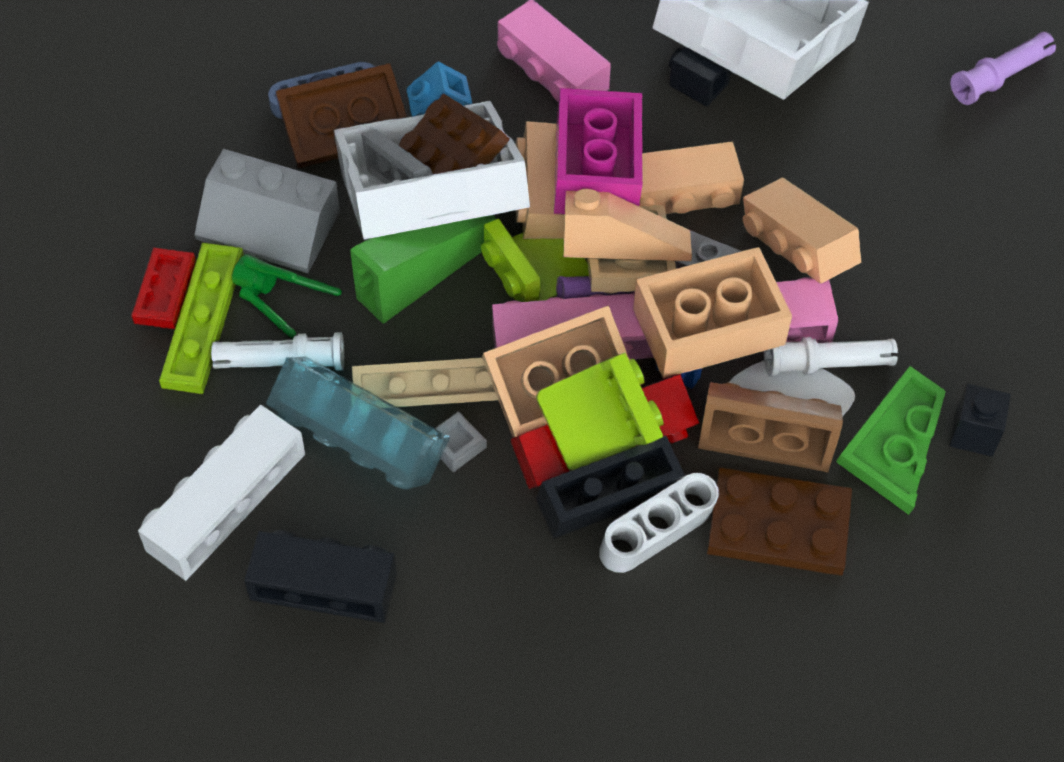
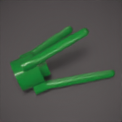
(260, 277)

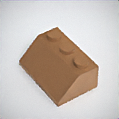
(770, 426)

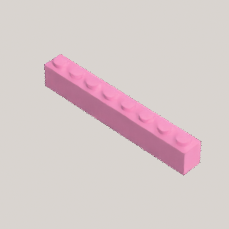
(808, 301)

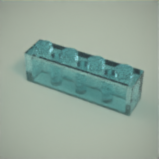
(357, 422)

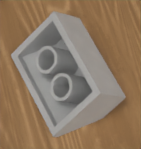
(267, 210)

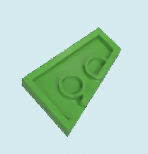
(895, 440)

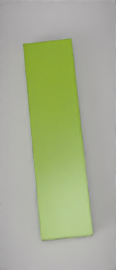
(201, 319)

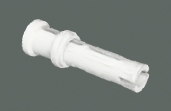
(269, 353)
(809, 355)

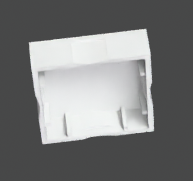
(764, 40)
(432, 198)

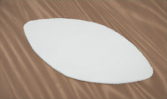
(795, 384)

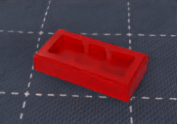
(163, 288)

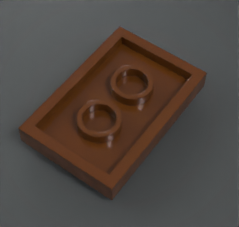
(334, 103)
(453, 138)
(780, 521)

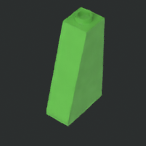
(405, 265)

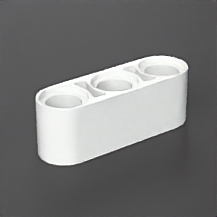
(669, 505)

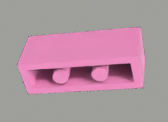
(551, 51)

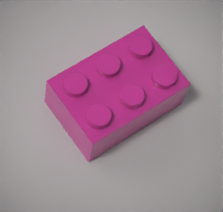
(598, 144)

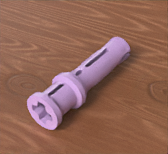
(991, 73)

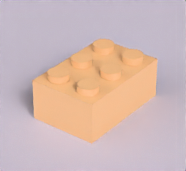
(711, 312)
(545, 358)

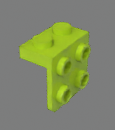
(528, 265)
(600, 412)

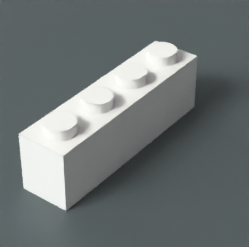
(221, 491)

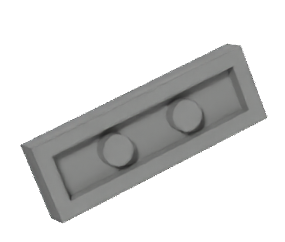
(390, 161)

